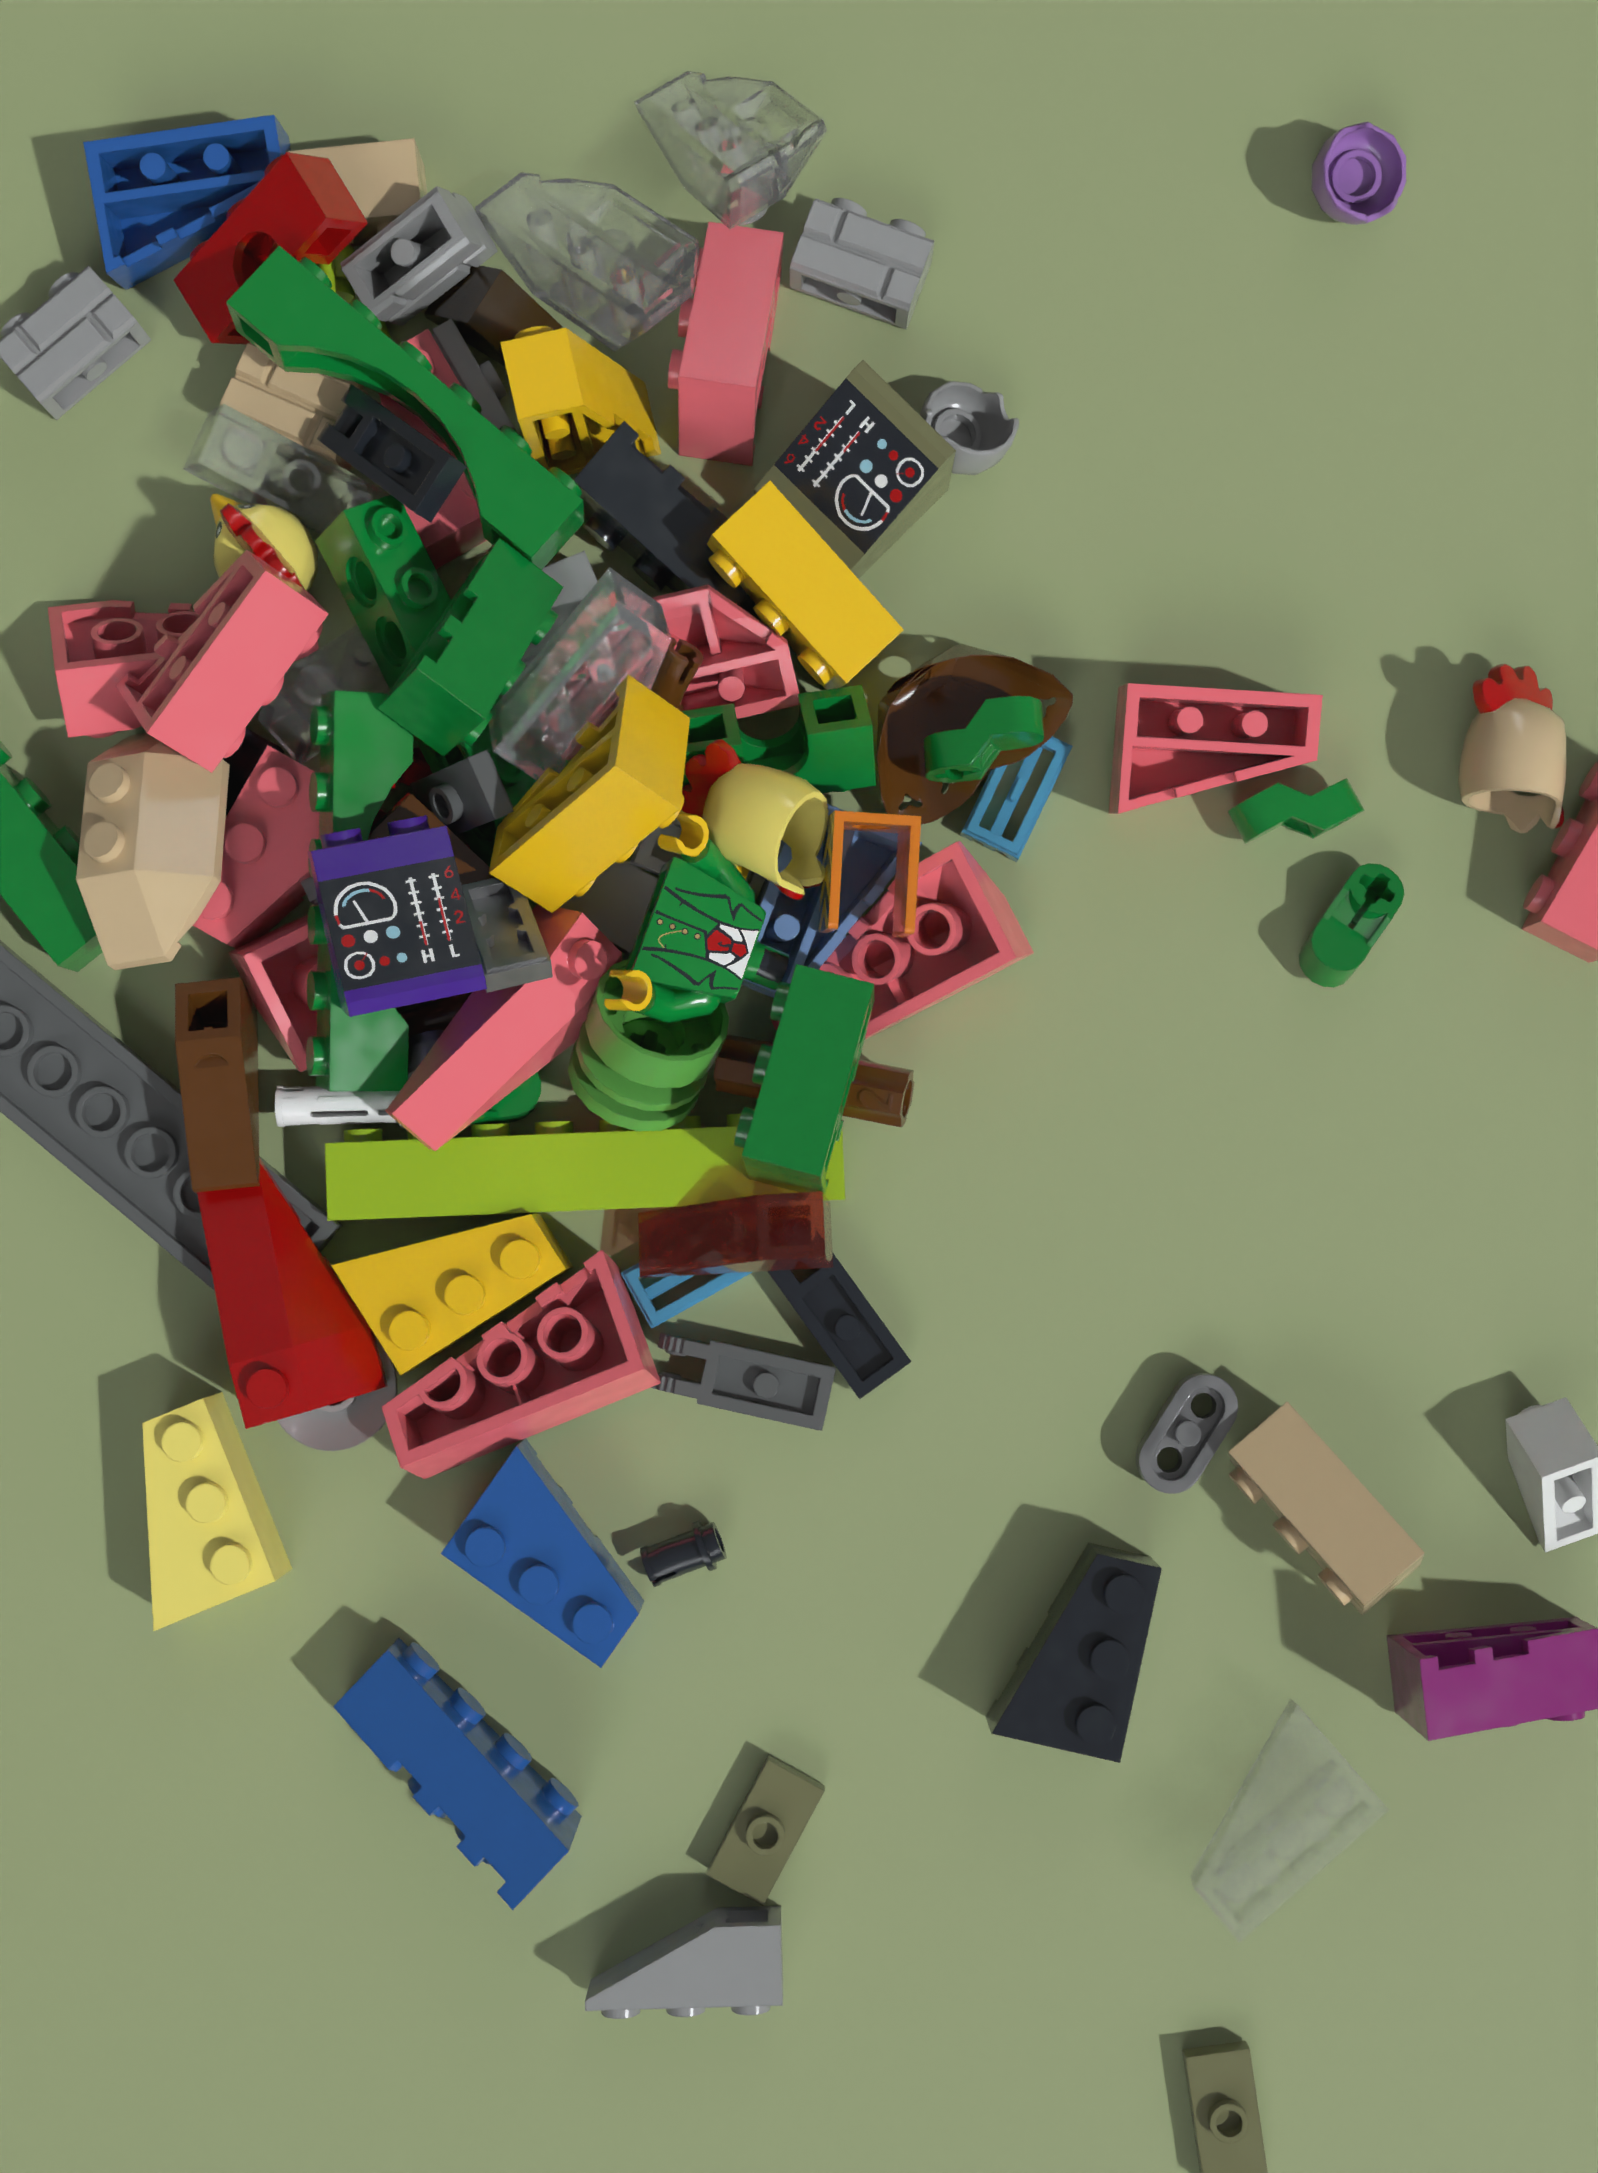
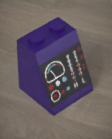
(395, 917)

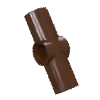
(876, 1095)

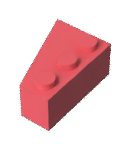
(225, 662)

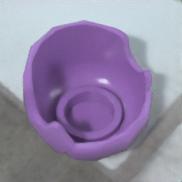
(1359, 174)

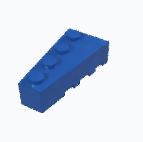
(462, 1768)

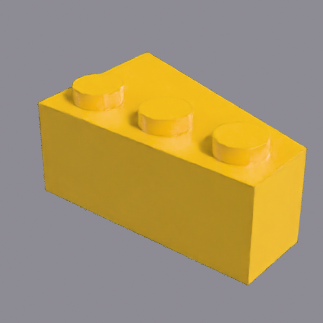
(573, 398)
(801, 588)
(599, 804)
(451, 1285)

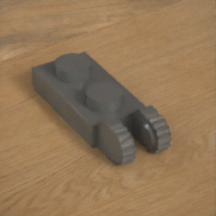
(752, 1381)

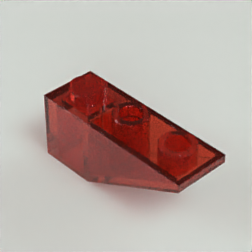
(737, 1236)

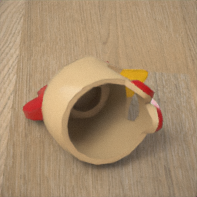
(1514, 747)

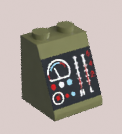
(863, 469)

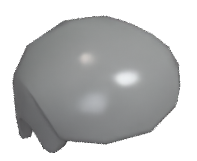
(972, 424)

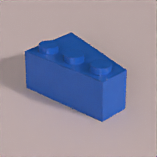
(173, 189)
(545, 1559)

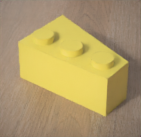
(204, 1513)

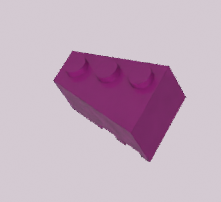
(1494, 1675)

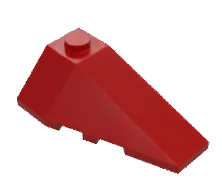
(281, 1309)

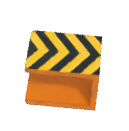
(907, 865)

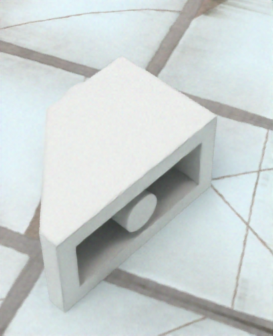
(1555, 1472)

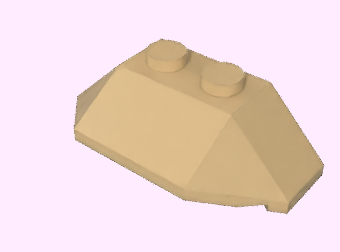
(149, 848)

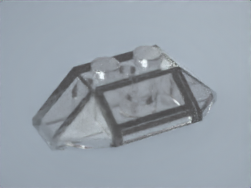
(732, 141)
(592, 253)

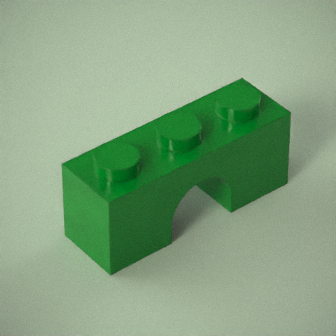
(826, 745)

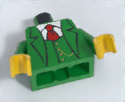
(696, 935)

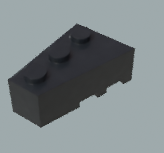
(651, 518)
(1086, 1660)

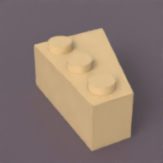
(1324, 1509)

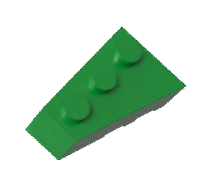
(474, 650)
(805, 1079)

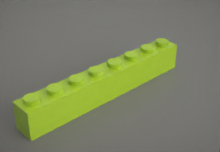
(544, 1171)

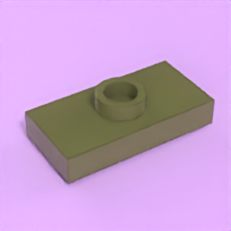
(765, 1830)
(1224, 2109)

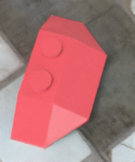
(741, 654)

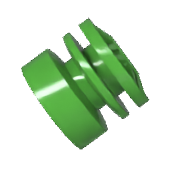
(639, 1067)

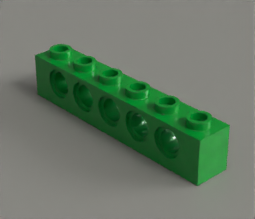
(396, 604)

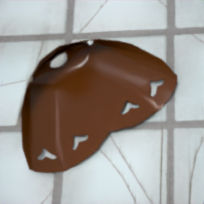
(947, 700)

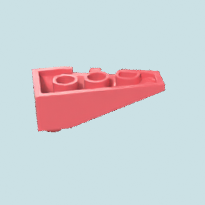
(95, 650)

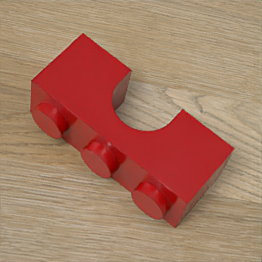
(293, 207)

